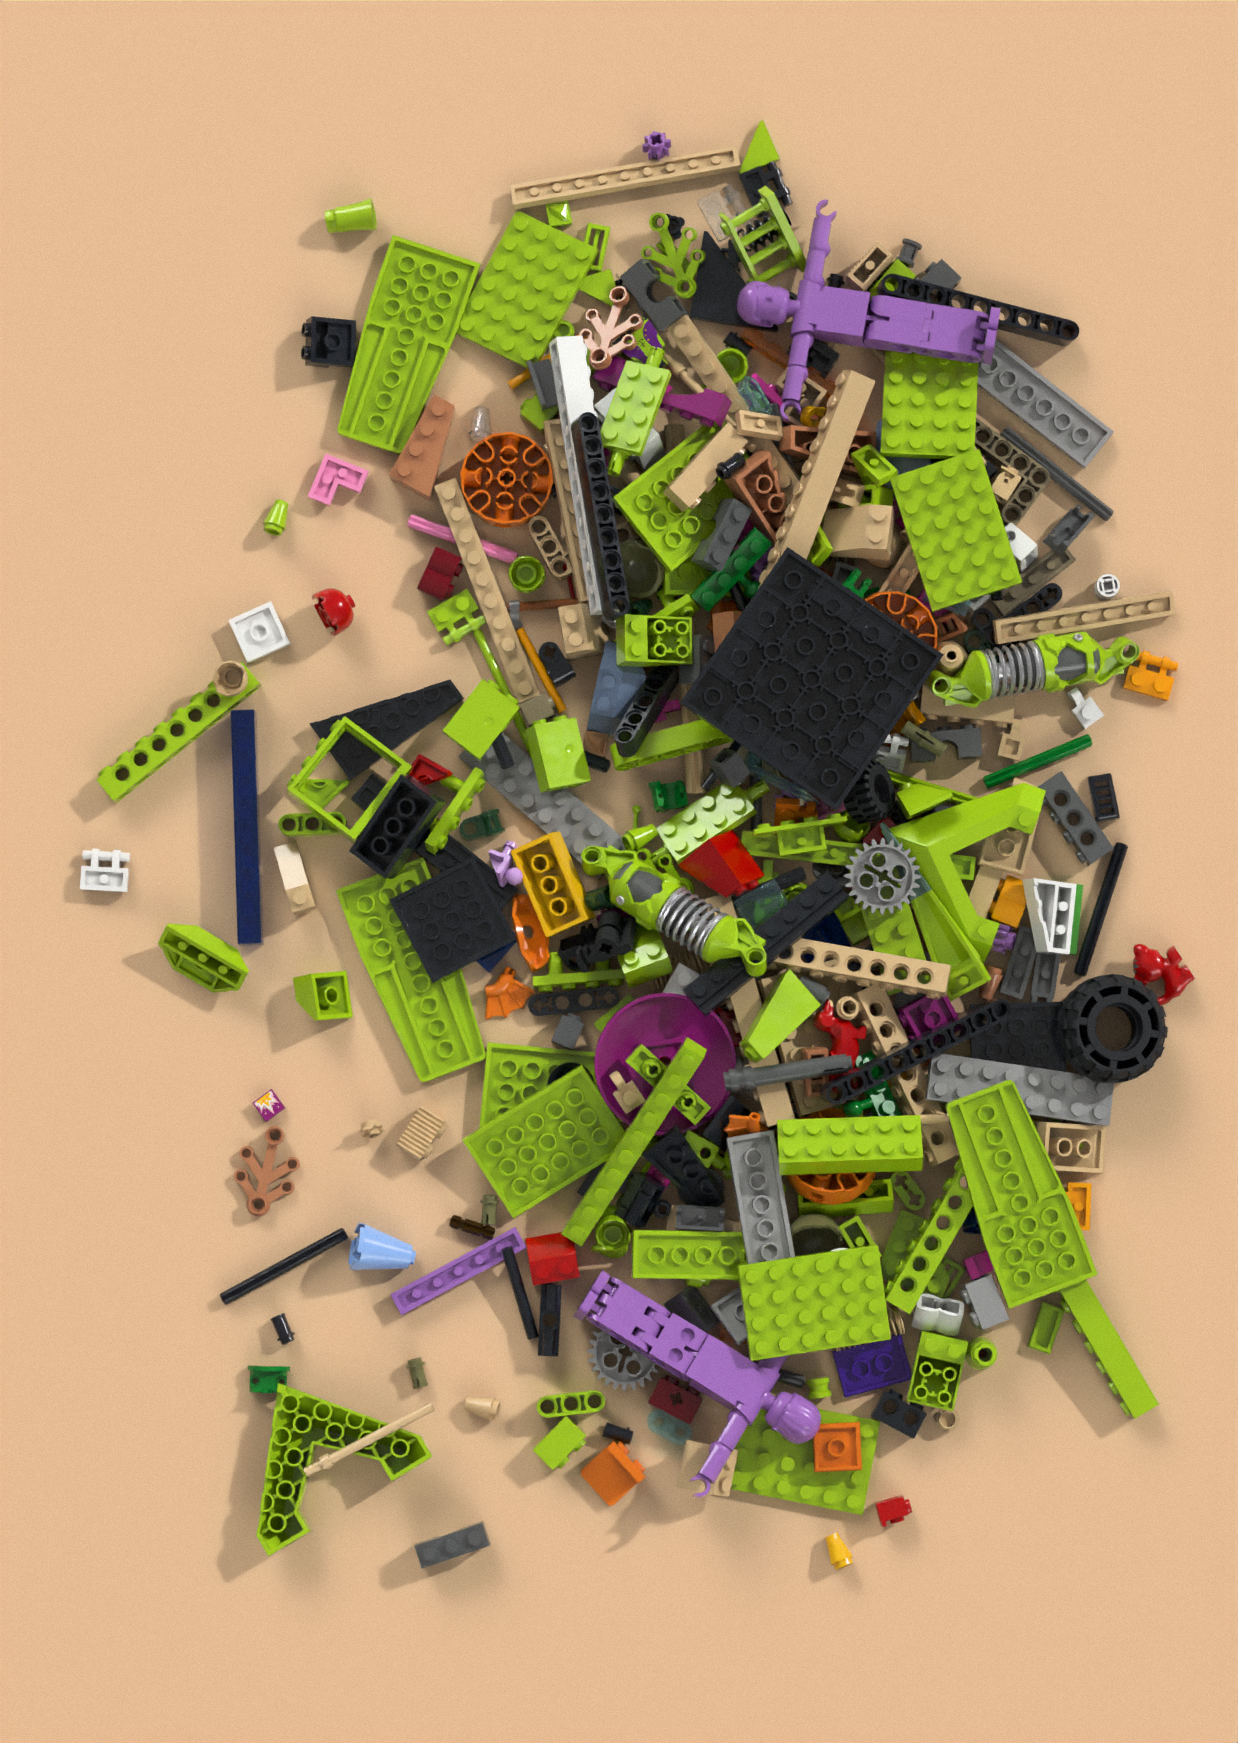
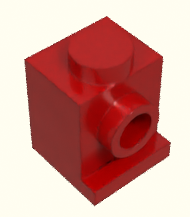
(893, 1509)

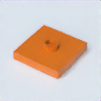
(837, 1447)

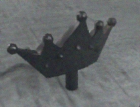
(732, 254)

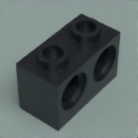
(896, 1418)

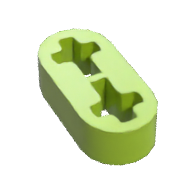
(912, 1186)

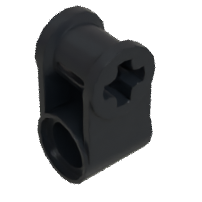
(557, 667)

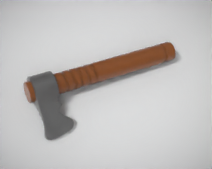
(515, 607)

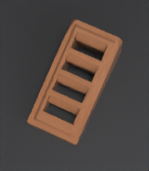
(961, 622)
(806, 1054)

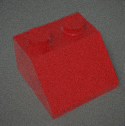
(552, 1258)

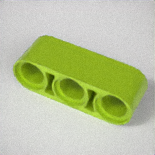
(301, 825)
(560, 1409)

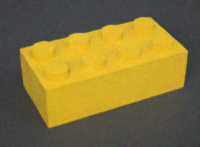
(552, 884)

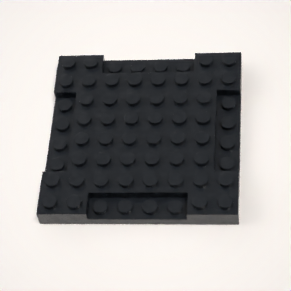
(811, 679)

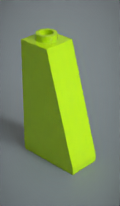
(779, 1016)

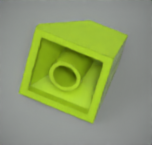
(920, 798)
(324, 995)

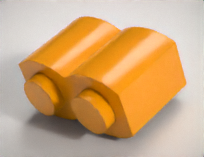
(1010, 902)

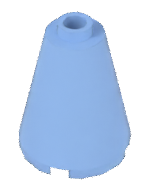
(378, 1250)

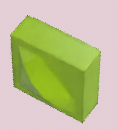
(559, 214)

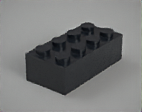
(397, 826)

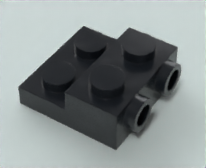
(329, 342)

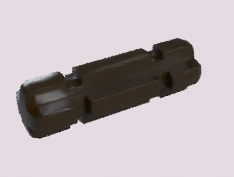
(472, 1227)

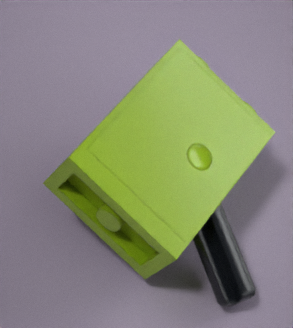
(482, 721)
(560, 754)

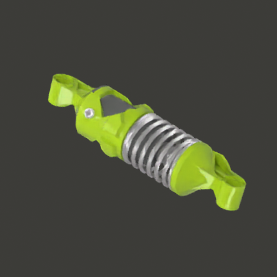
(1041, 665)
(668, 907)

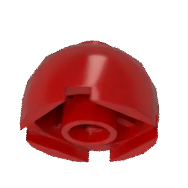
(334, 609)

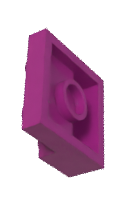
(925, 1014)

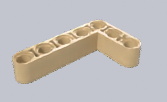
(559, 555)

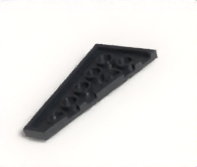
(389, 722)

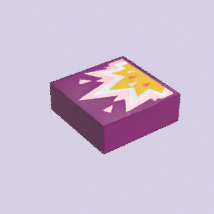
(268, 1105)

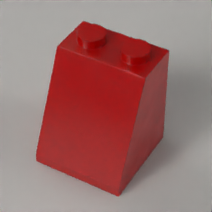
(724, 865)

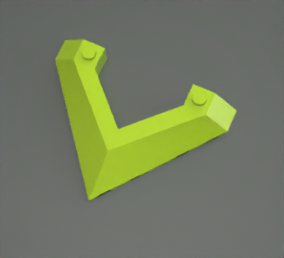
(954, 828)
(297, 1429)

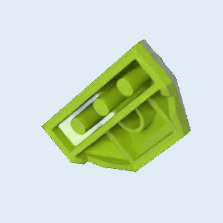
(203, 957)

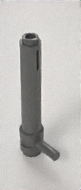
(749, 1077)

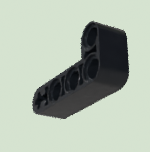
(988, 628)

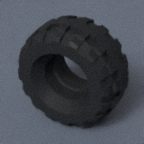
(1078, 1033)

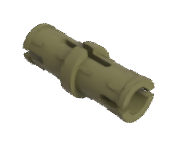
(910, 730)

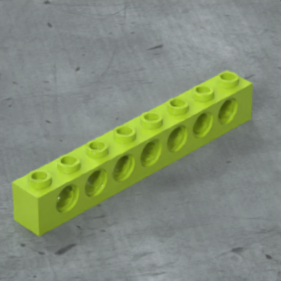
(174, 745)
(932, 1257)

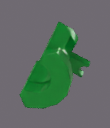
(668, 795)
(267, 1377)

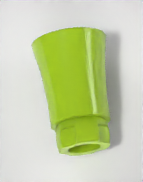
(352, 217)
(973, 1349)

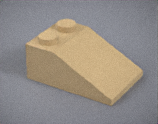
(860, 531)
(1063, 1143)

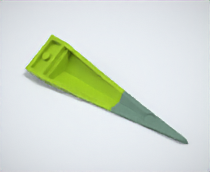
(943, 936)

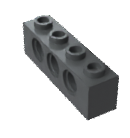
(1085, 853)

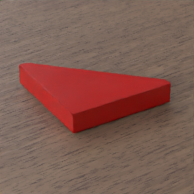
(428, 771)

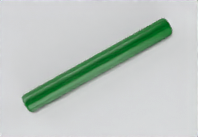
(1037, 761)

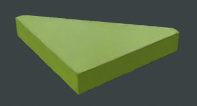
(760, 150)
(599, 286)
(323, 790)

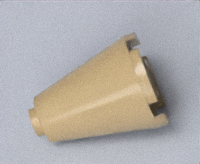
(956, 653)

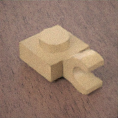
(1011, 744)
(627, 1094)

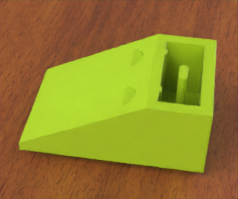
(653, 640)
(937, 1370)

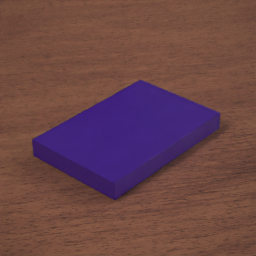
(872, 1366)

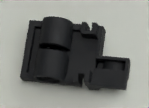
(592, 945)

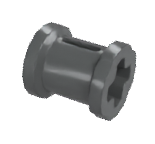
(908, 252)

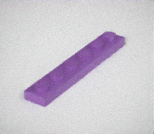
(456, 1271)

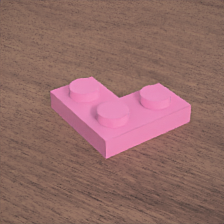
(336, 473)

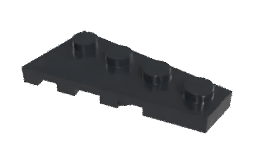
(682, 1166)

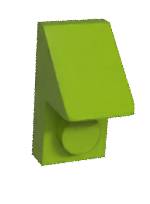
(872, 466)

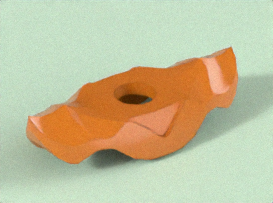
(535, 948)

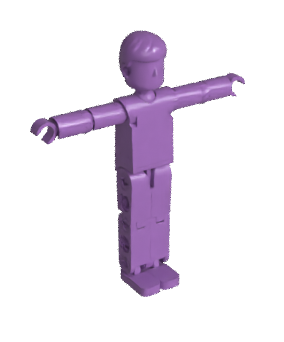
(857, 321)
(704, 1362)

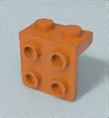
(613, 1473)

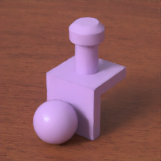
(504, 865)

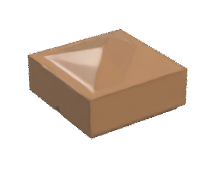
(596, 743)

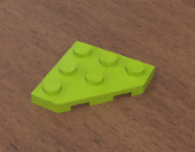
(903, 1232)

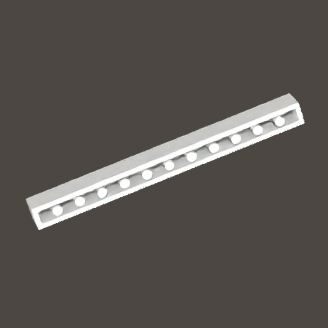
(573, 399)

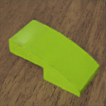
(852, 921)

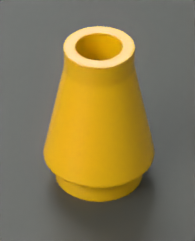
(838, 1552)

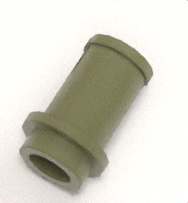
(489, 1209)
(417, 1372)

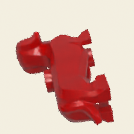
(843, 1036)

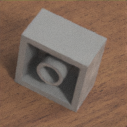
(984, 1302)

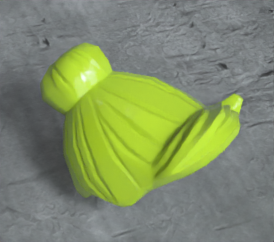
(612, 1235)

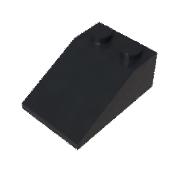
(714, 1131)

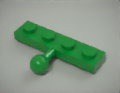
(738, 563)
(877, 1098)

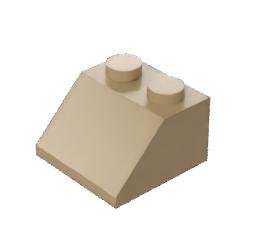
(693, 1459)

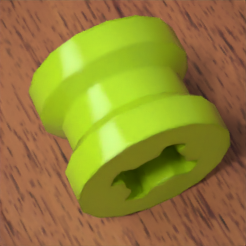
(818, 1387)

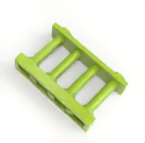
(777, 222)

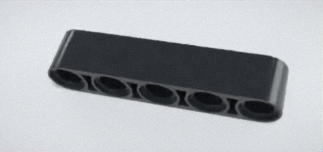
(645, 709)

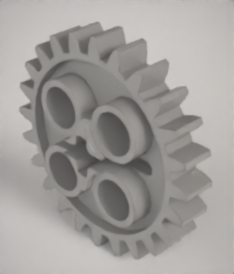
(871, 895)
(604, 1346)

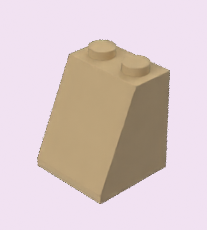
(582, 634)

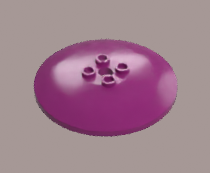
(662, 1025)

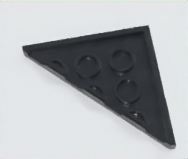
(719, 289)

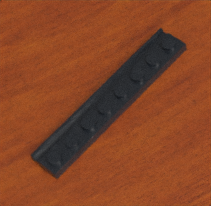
(445, 858)
(780, 933)

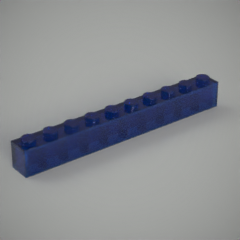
(247, 827)

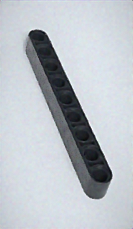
(968, 301)
(596, 526)
(905, 1054)

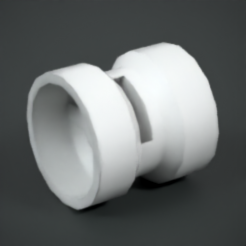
(1106, 587)

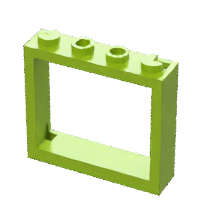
(323, 748)

